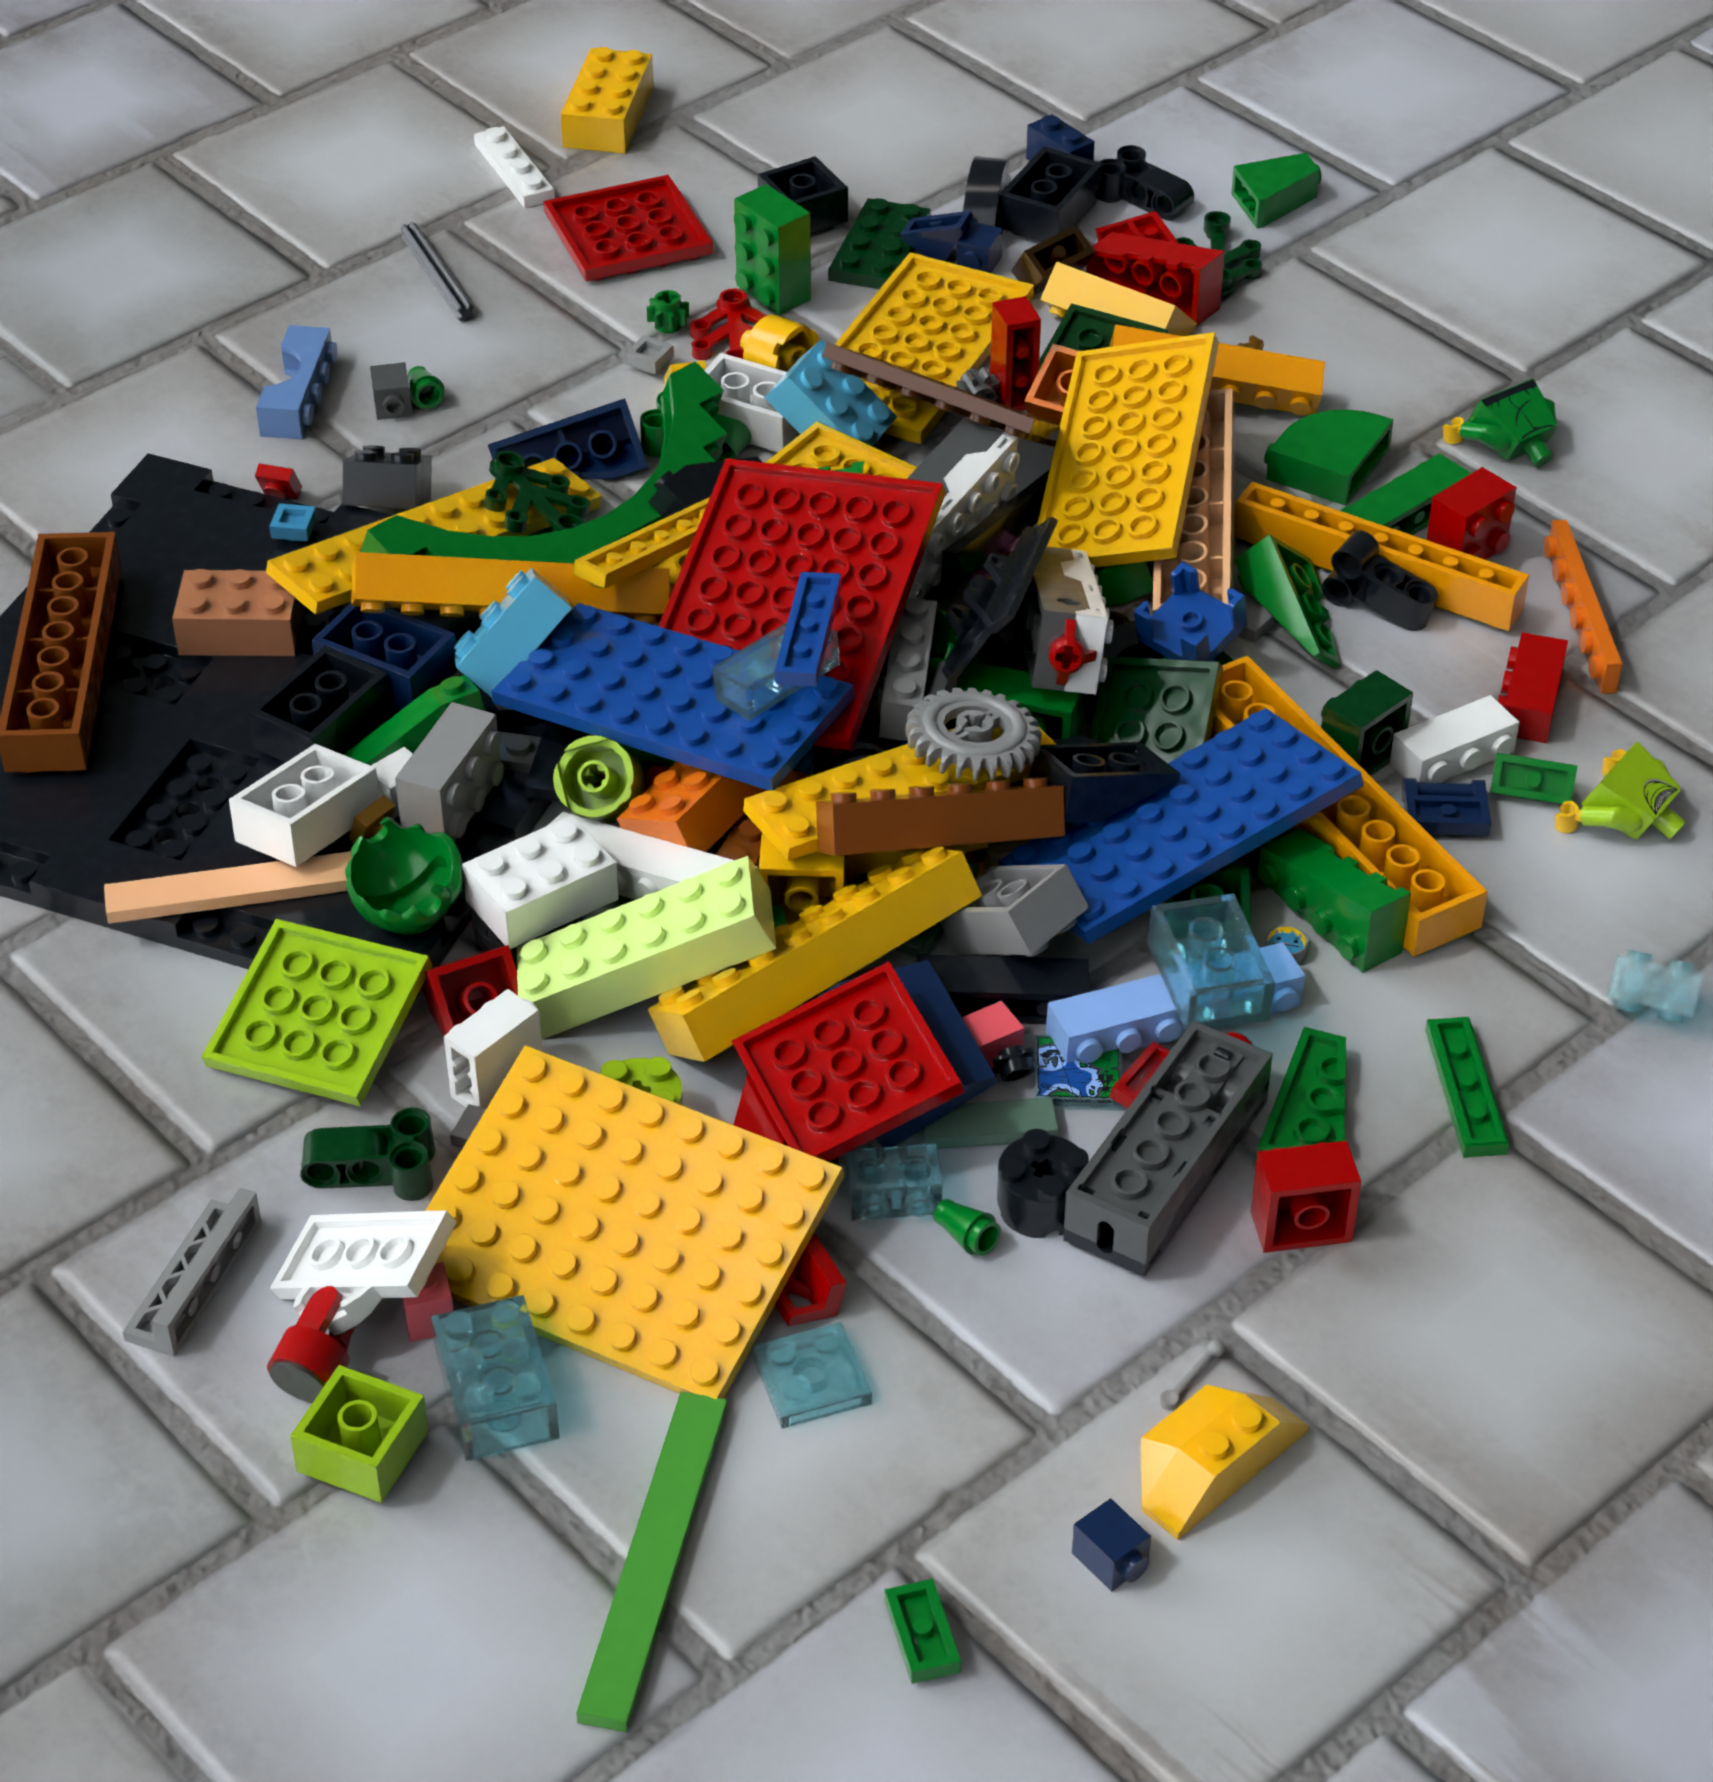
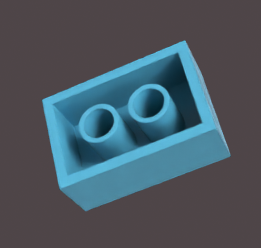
(825, 395)
(510, 630)

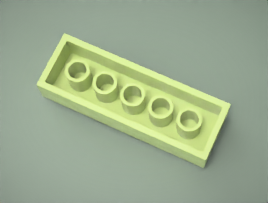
(647, 946)

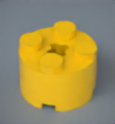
(777, 342)

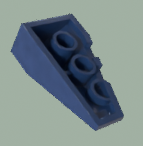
(590, 444)

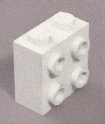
(487, 1046)

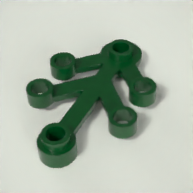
(1216, 228)
(510, 469)

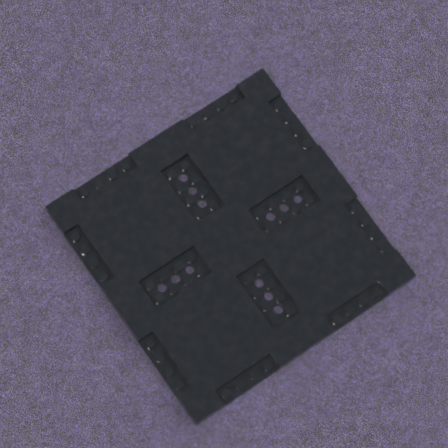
(164, 747)

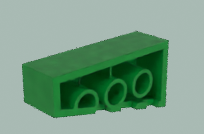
(1336, 897)

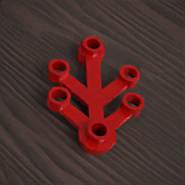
(731, 305)

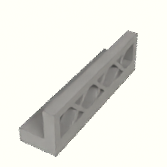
(198, 1280)

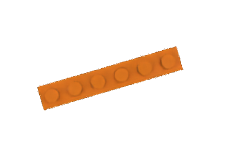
(1584, 607)

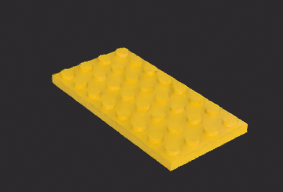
(931, 322)
(1129, 449)

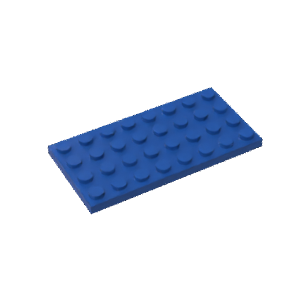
(660, 697)
(1226, 803)

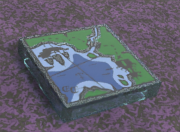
(1075, 1083)

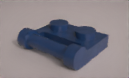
(1448, 807)

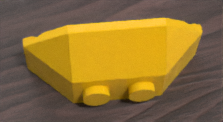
(1210, 1452)

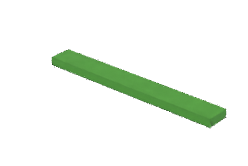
(652, 1563)

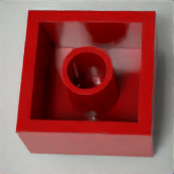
(1473, 514)
(1305, 1196)

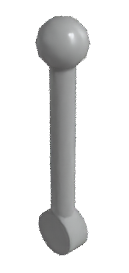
(1170, 1398)

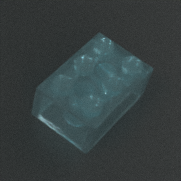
(1211, 962)
(495, 1377)

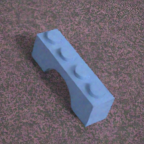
(289, 405)

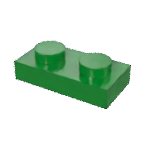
(1533, 779)
(922, 1631)

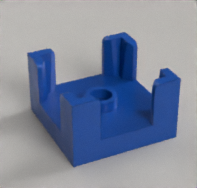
(1191, 621)

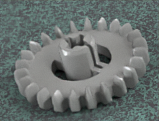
(971, 739)

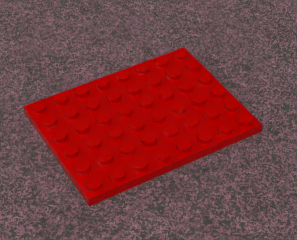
(787, 520)

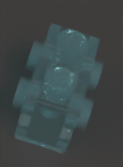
(1643, 983)

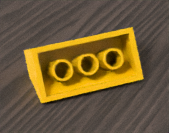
(1084, 289)

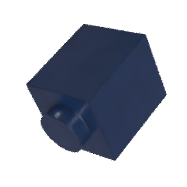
(980, 247)
(1111, 1545)

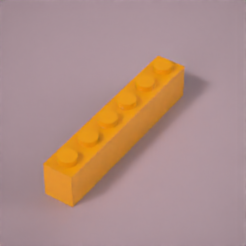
(1254, 375)

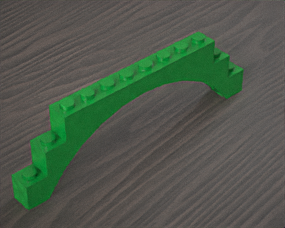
(689, 438)

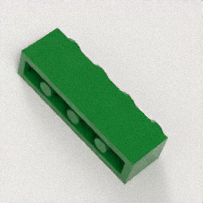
(1407, 499)

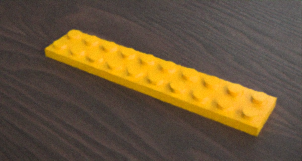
(323, 571)

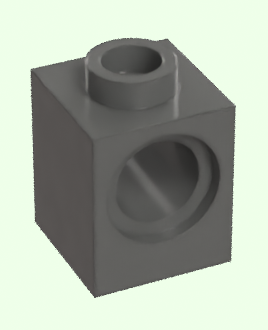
(391, 390)

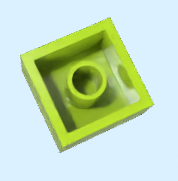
(359, 1433)

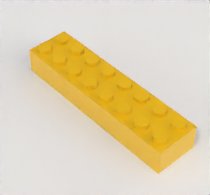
(816, 952)

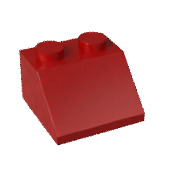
(465, 985)

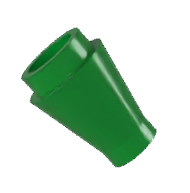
(425, 388)
(969, 1227)

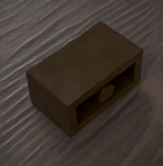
(1039, 261)

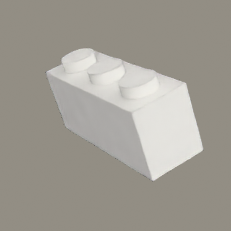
(1454, 741)

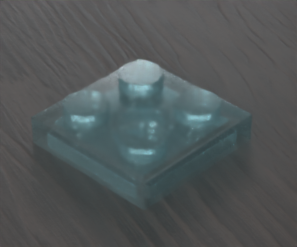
(811, 1375)

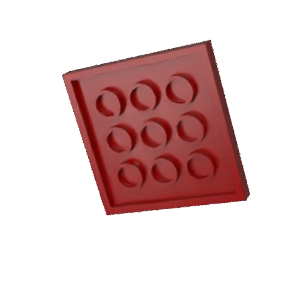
(628, 228)
(848, 1065)

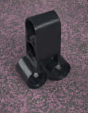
(1143, 184)
(1378, 584)

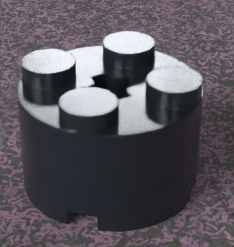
(1035, 1182)

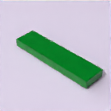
(1466, 1087)

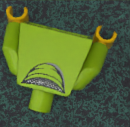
(1628, 797)

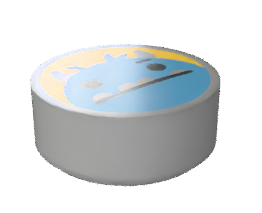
(1292, 937)

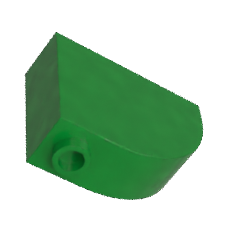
(1329, 453)

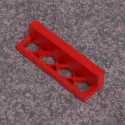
(815, 1280)

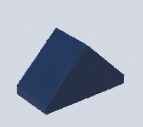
(936, 234)

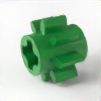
(667, 311)

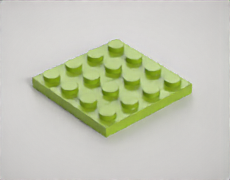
(317, 1012)

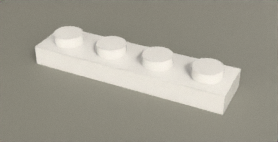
(514, 166)

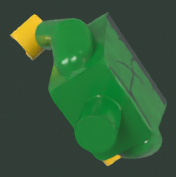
(1510, 423)

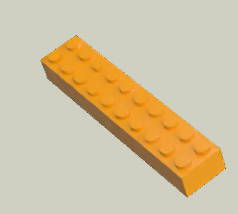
(1368, 823)

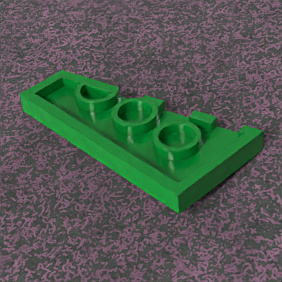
(1311, 1094)

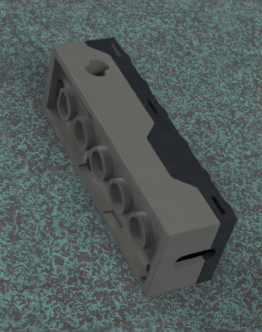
(1167, 1147)

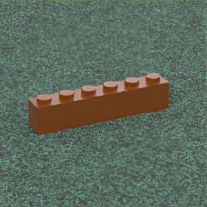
(939, 818)

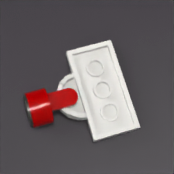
(337, 1280)

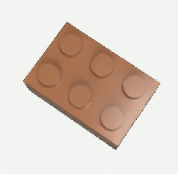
(235, 614)

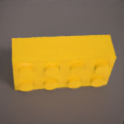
(607, 100)

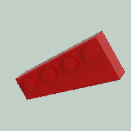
(1164, 270)

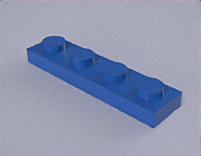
(808, 629)

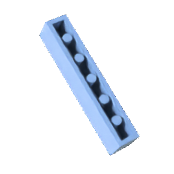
(1143, 1011)

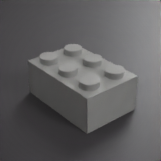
(451, 772)
(1017, 911)

